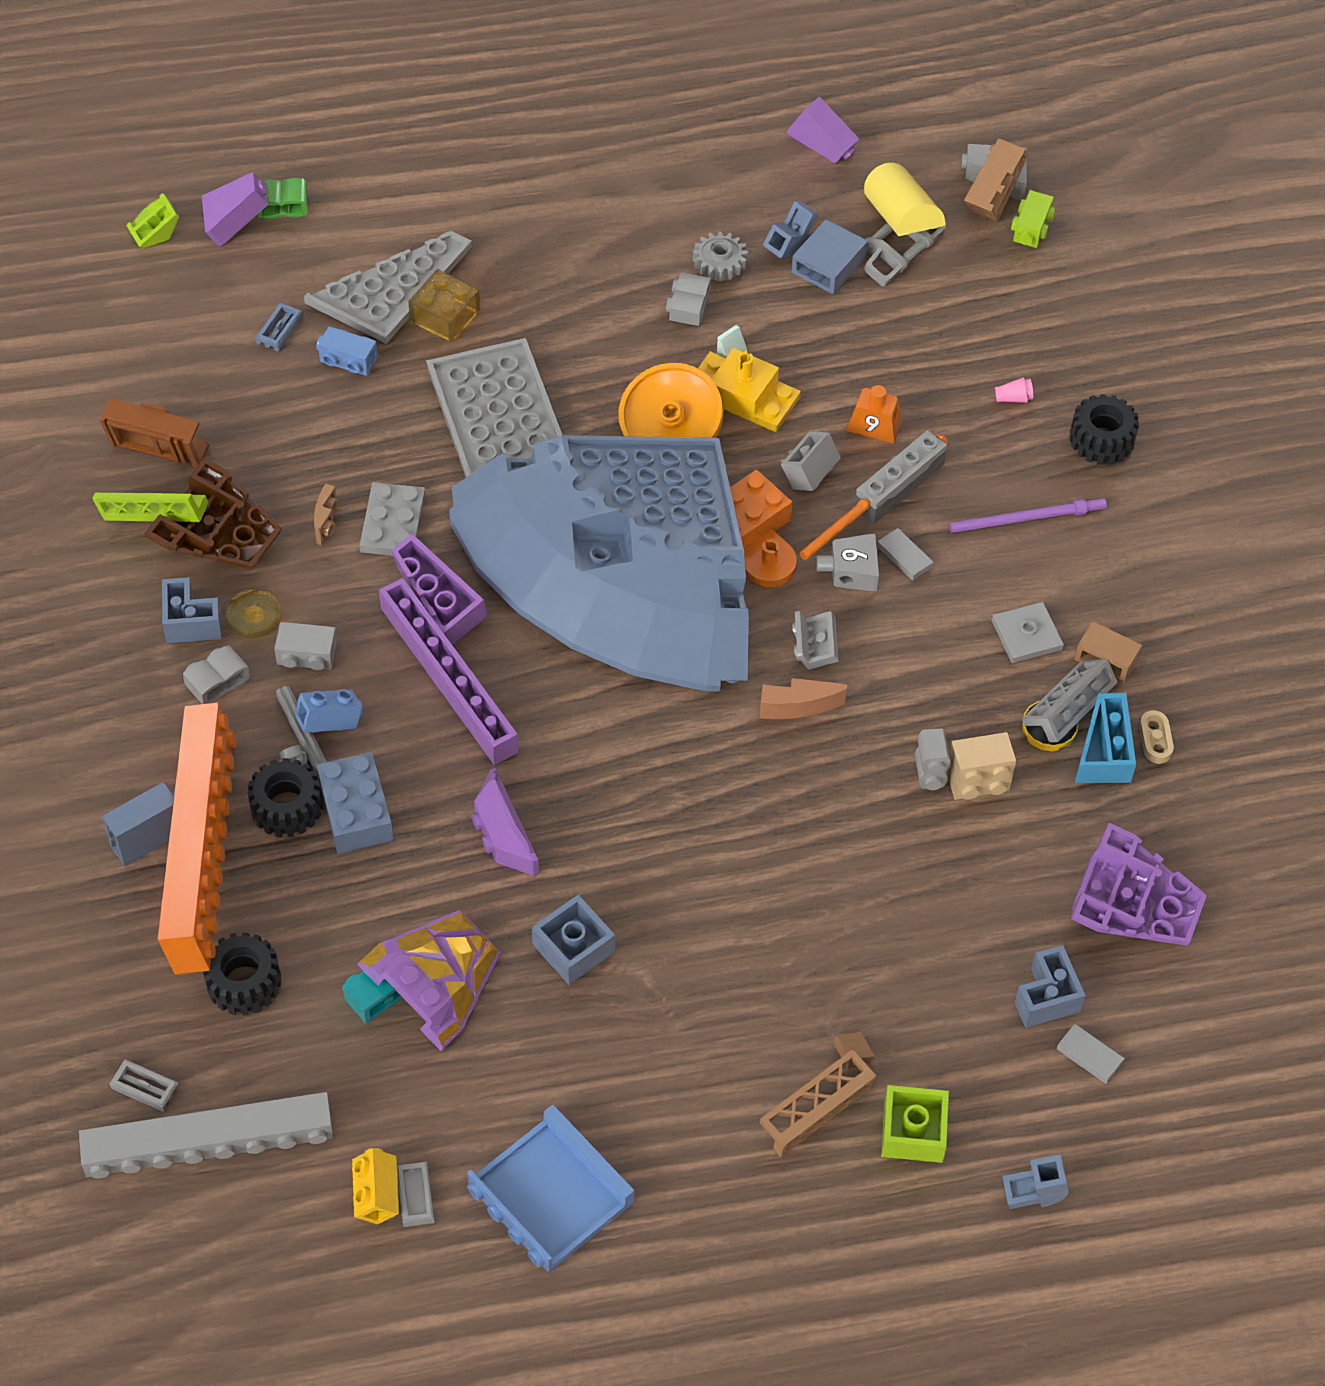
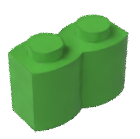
(286, 198)

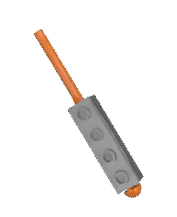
(889, 485)

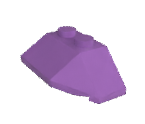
(502, 827)

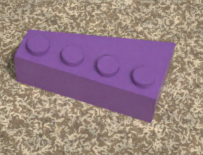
(441, 591)

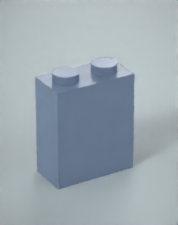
(829, 256)
(140, 824)

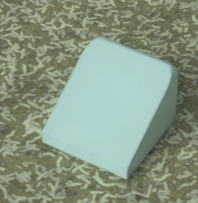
(730, 339)

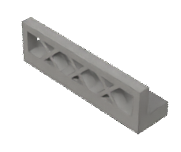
(1071, 698)

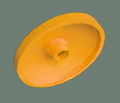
(671, 403)

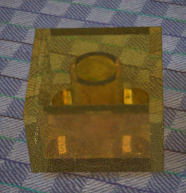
(444, 305)

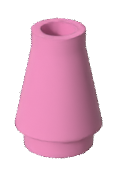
(1015, 391)

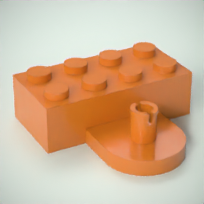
(760, 513)

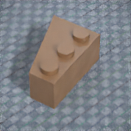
(996, 180)

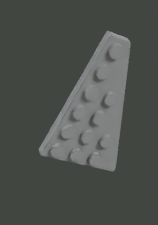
(380, 296)

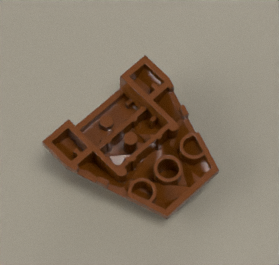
(230, 528)

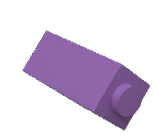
(824, 132)
(233, 206)

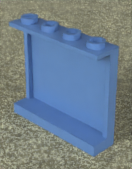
(551, 1190)

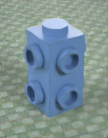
(347, 351)
(328, 710)

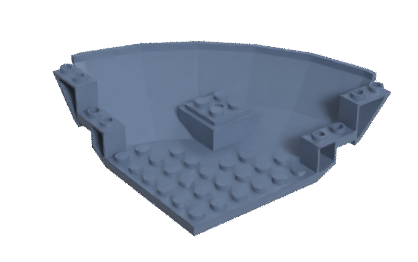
(669, 541)

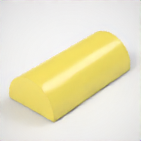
(902, 200)

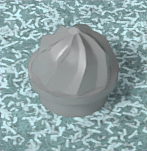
(294, 752)

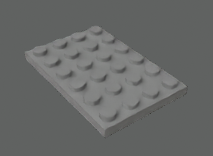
(493, 402)

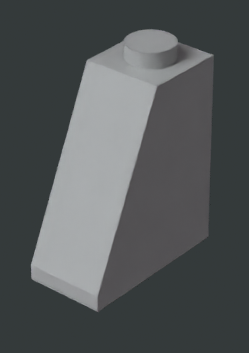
(974, 161)

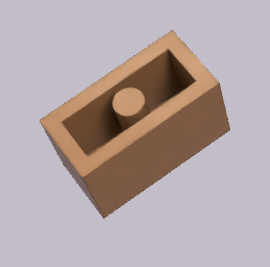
(1103, 643)

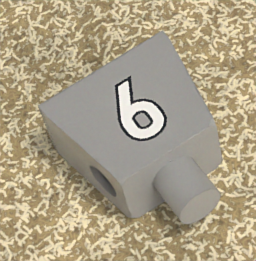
(852, 563)

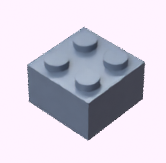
(573, 939)

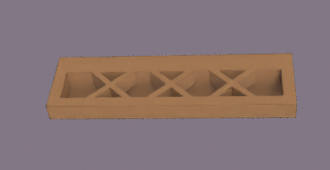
(825, 1111)

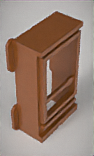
(153, 431)

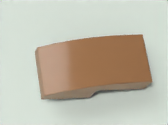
(323, 514)

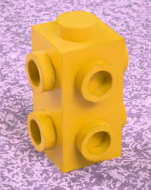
(375, 1186)

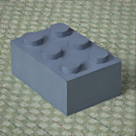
(354, 802)

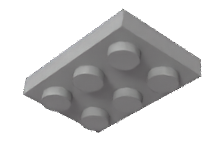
(391, 517)

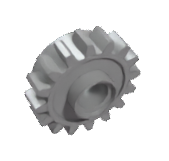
(720, 256)

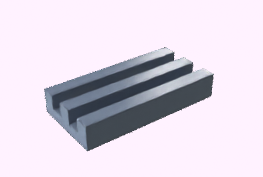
(283, 328)

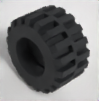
(1108, 414)
(283, 778)
(249, 993)

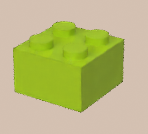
(915, 1123)

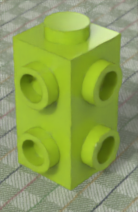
(1033, 219)

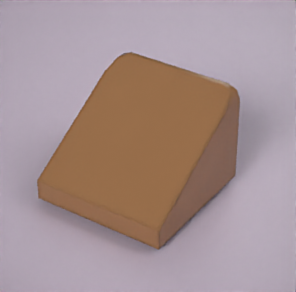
(855, 1041)

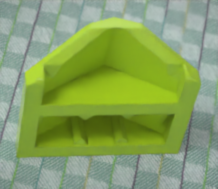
(154, 223)

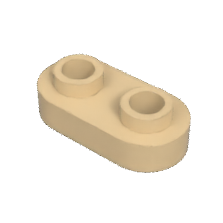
(1156, 739)

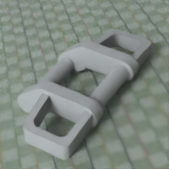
(899, 263)

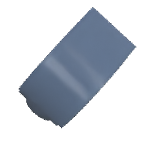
(788, 237)
(1041, 1185)

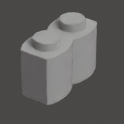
(689, 298)
(216, 675)
(932, 759)

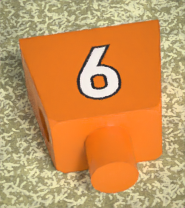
(876, 415)

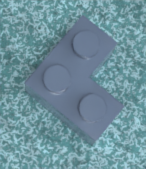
(188, 618)
(1054, 992)

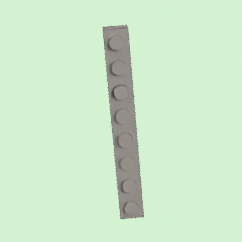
(205, 1135)

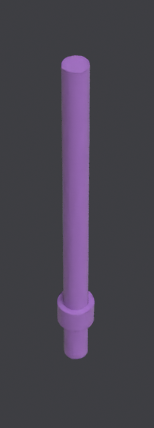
(1077, 507)

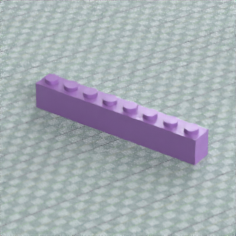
(449, 671)

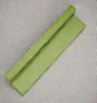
(149, 505)

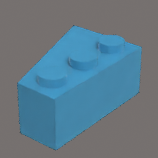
(1109, 743)

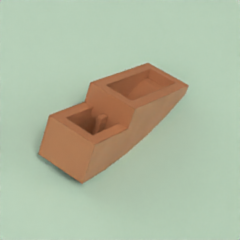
(801, 699)

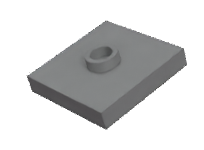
(1027, 632)

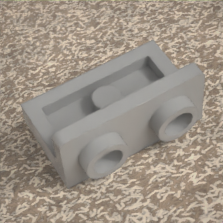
(816, 639)

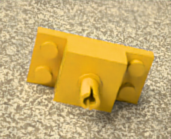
(751, 388)

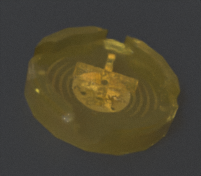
(253, 613)

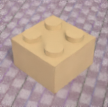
(981, 766)

